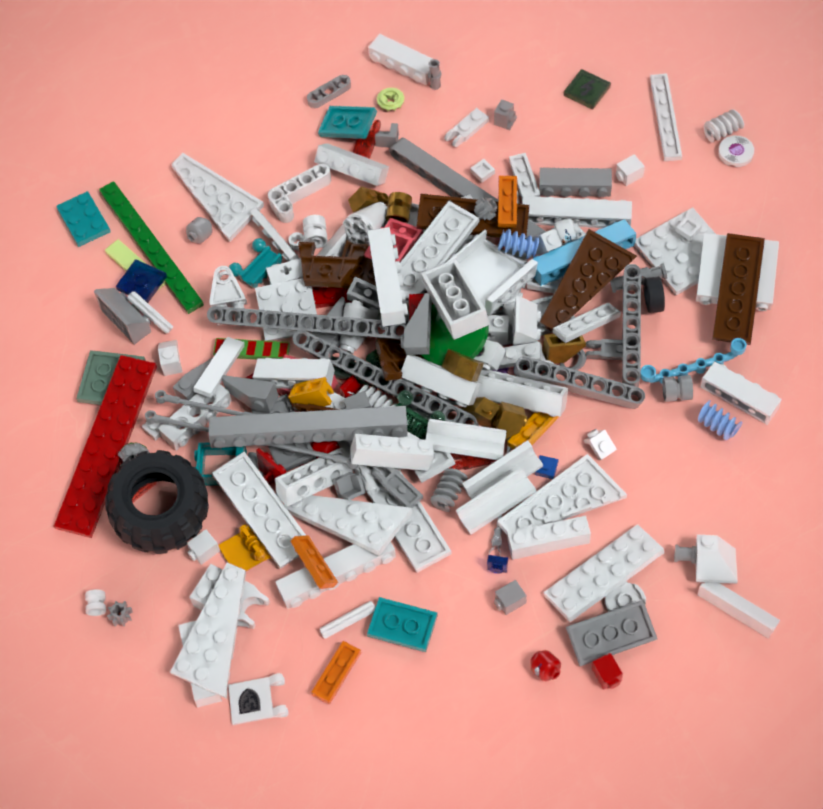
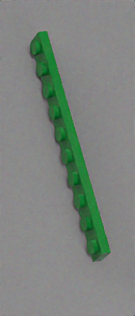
(151, 247)

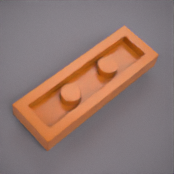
(507, 201)
(314, 562)
(336, 672)

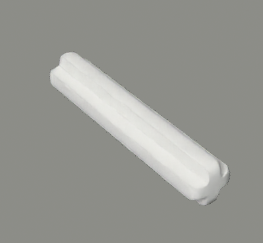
(150, 312)
(347, 619)

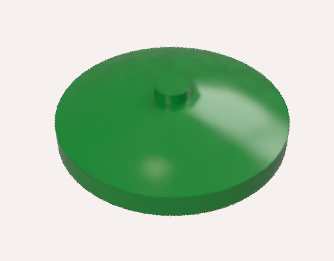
(441, 340)

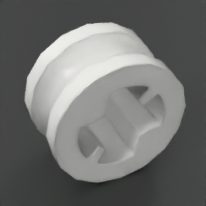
(293, 238)

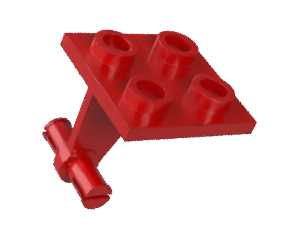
(269, 467)

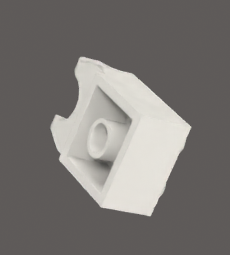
(250, 596)

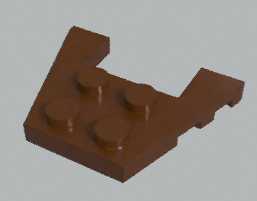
(328, 270)
(391, 357)

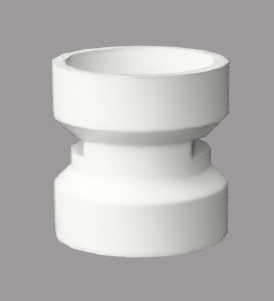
(95, 601)

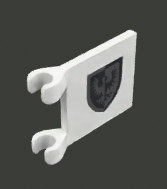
(253, 700)

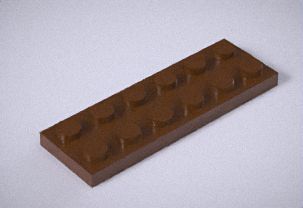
(431, 206)
(738, 288)

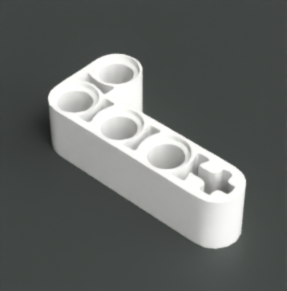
(296, 189)

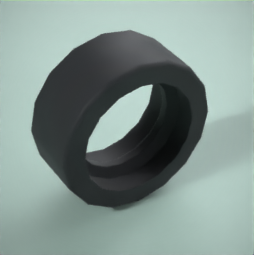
(654, 294)

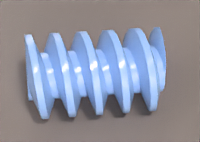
(518, 243)
(718, 421)

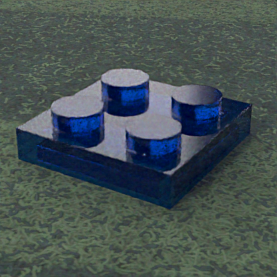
(141, 279)

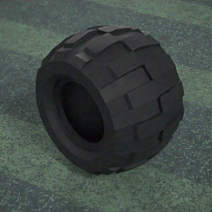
(167, 529)

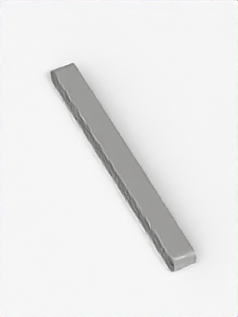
(442, 175)
(298, 322)
(376, 377)

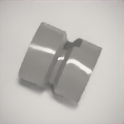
(677, 388)

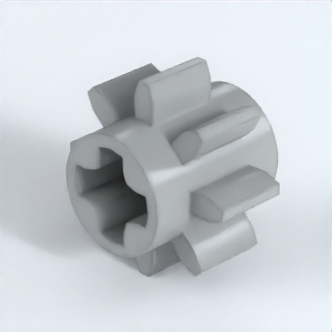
(485, 208)
(120, 619)

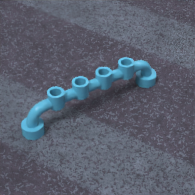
(648, 372)

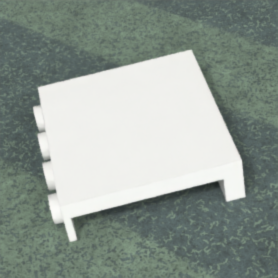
(711, 268)
(493, 272)

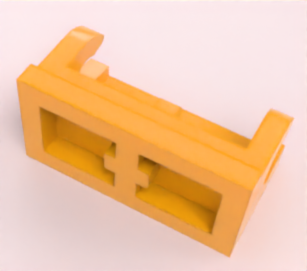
(312, 392)

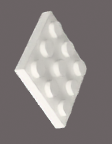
(285, 297)

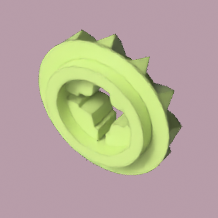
(390, 93)

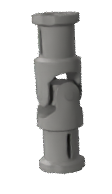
(617, 282)

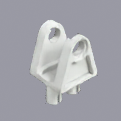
(226, 292)

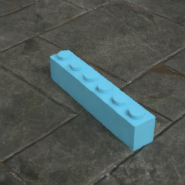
(555, 262)

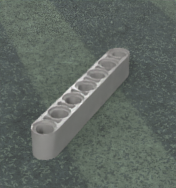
(631, 318)
(588, 382)

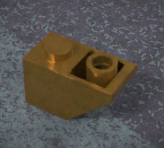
(365, 197)

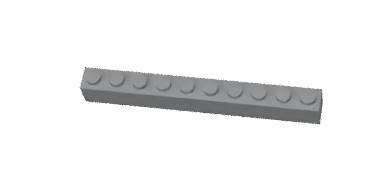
(306, 426)

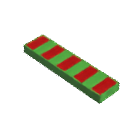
(258, 349)

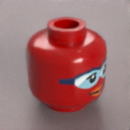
(545, 665)

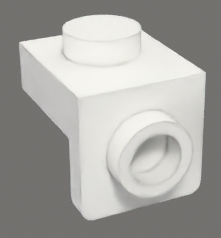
(600, 443)

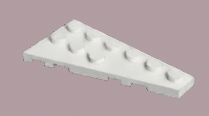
(221, 199)
(571, 493)
(358, 522)
(211, 643)

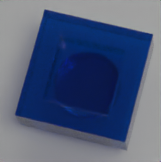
(497, 564)

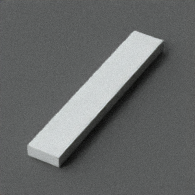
(665, 117)

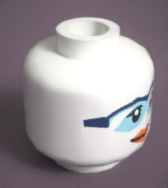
(567, 230)

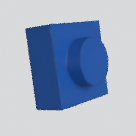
(549, 467)

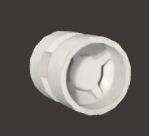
(315, 230)

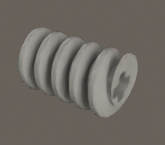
(447, 489)

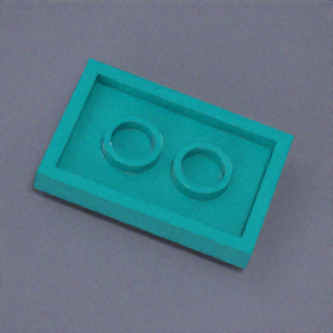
(347, 122)
(83, 218)
(402, 624)

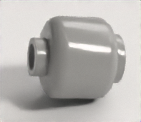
(199, 230)

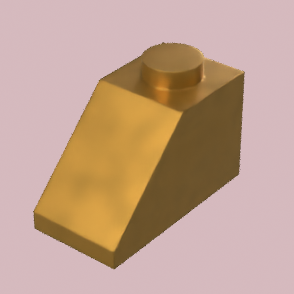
(560, 352)
(462, 366)
(483, 410)
(510, 419)

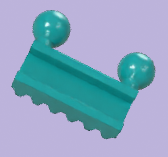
(256, 270)

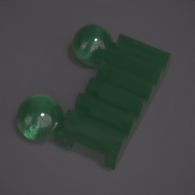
(416, 423)

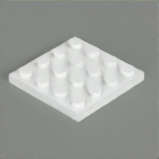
(676, 252)

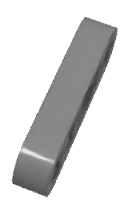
(332, 84)

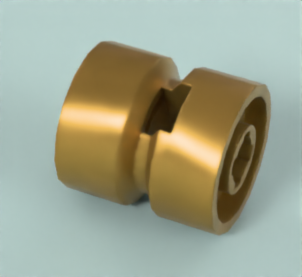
(399, 206)

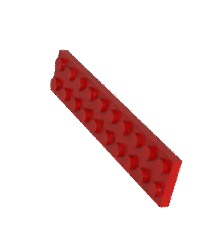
(107, 437)

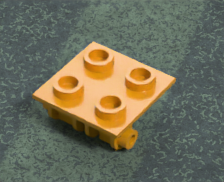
(244, 549)

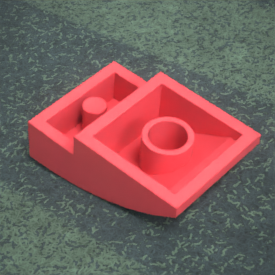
(405, 235)

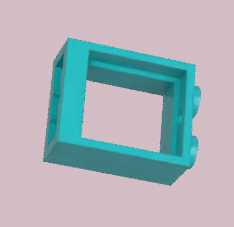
(205, 449)

